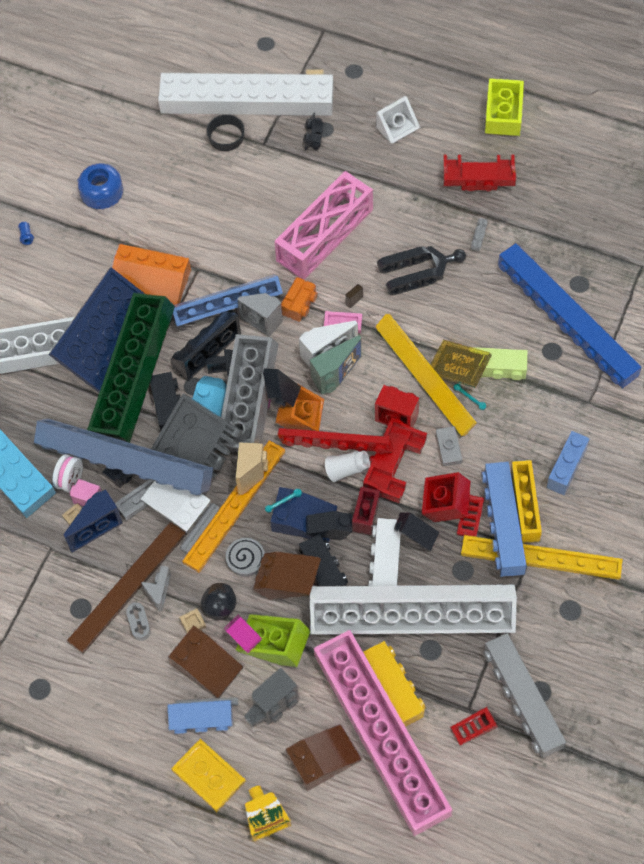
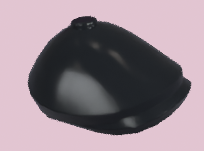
(218, 601)

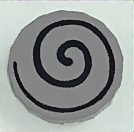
(244, 556)

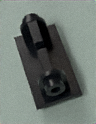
(313, 126)

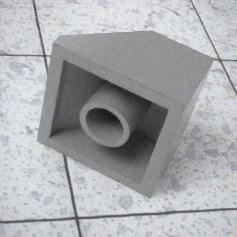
(261, 312)

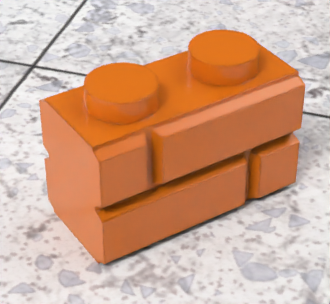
(298, 299)

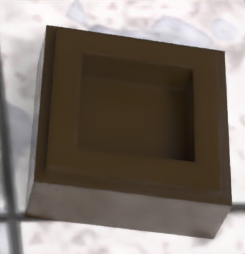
(354, 295)

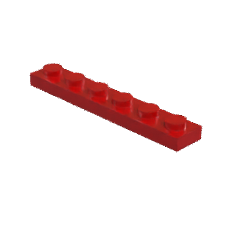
(342, 441)

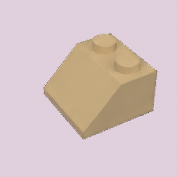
(250, 466)

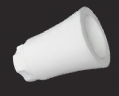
(346, 465)

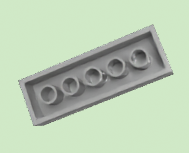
(246, 390)

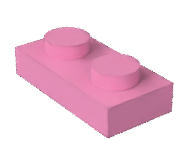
(341, 317)

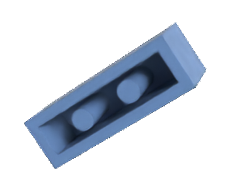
(567, 463)
(200, 716)

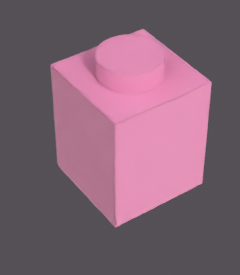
(83, 491)

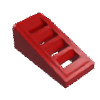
(475, 505)
(477, 733)

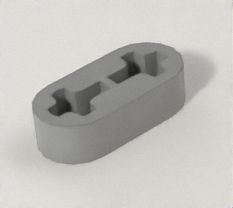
(135, 622)

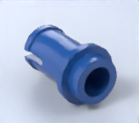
(26, 237)

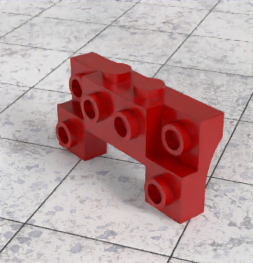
(479, 175)
(384, 466)

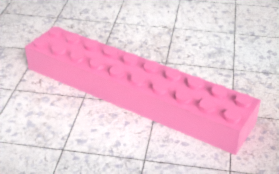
(382, 733)

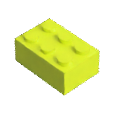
(504, 107)

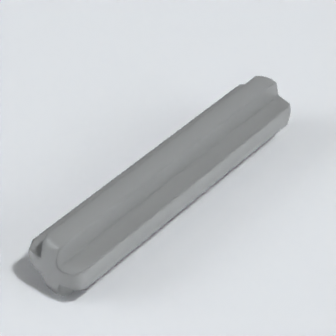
(199, 528)

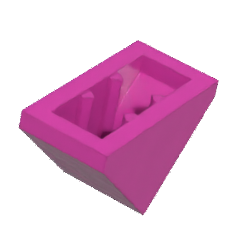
(242, 633)

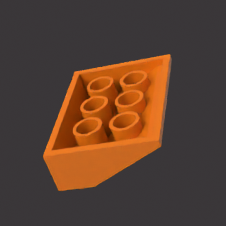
(153, 271)

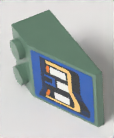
(333, 366)

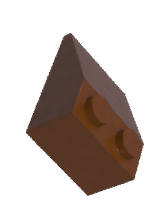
(286, 575)
(205, 662)
(322, 756)

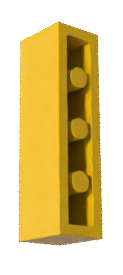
(526, 500)
(394, 683)

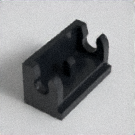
(416, 530)

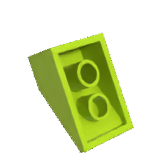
(281, 639)

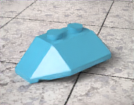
(211, 393)

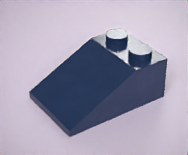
(291, 515)
(94, 520)

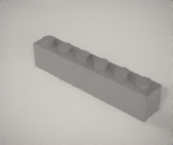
(524, 696)

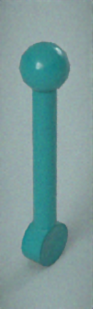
(482, 406)
(297, 493)

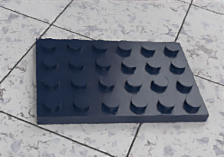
(93, 332)

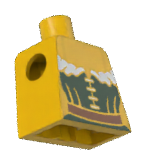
(265, 814)

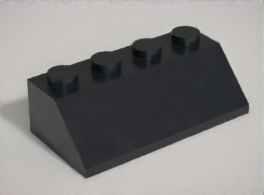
(206, 344)

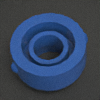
(104, 195)

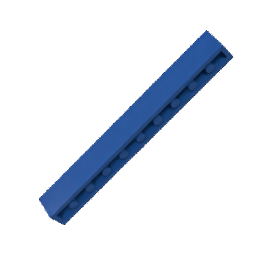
(569, 316)

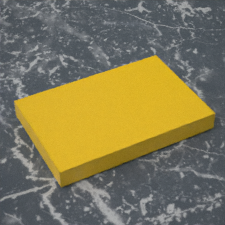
(208, 775)

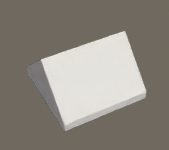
(396, 120)

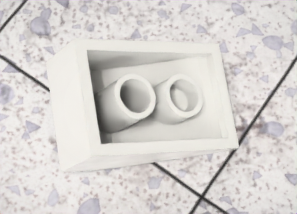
(325, 338)
(176, 505)

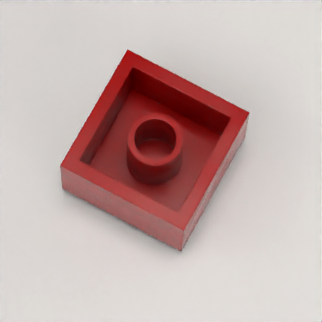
(396, 404)
(446, 497)

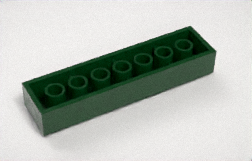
(131, 366)

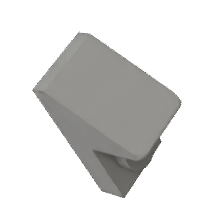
(158, 591)

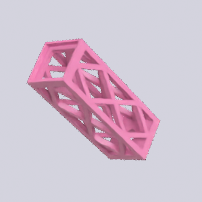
(288, 250)

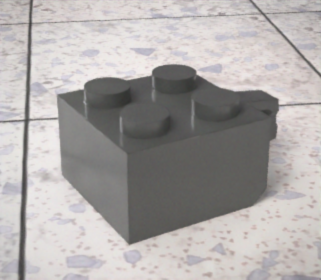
(272, 699)

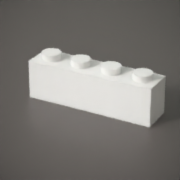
(386, 553)

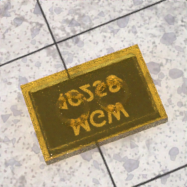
(460, 363)

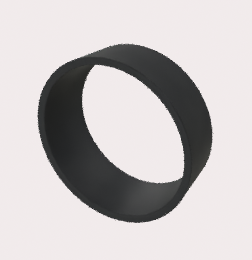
(225, 119)

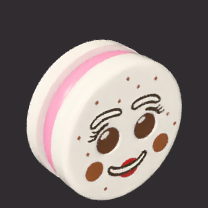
(67, 472)

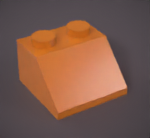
(305, 413)

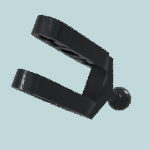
(413, 257)

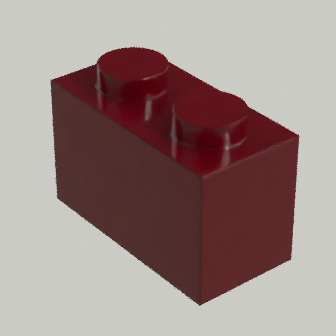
(366, 510)

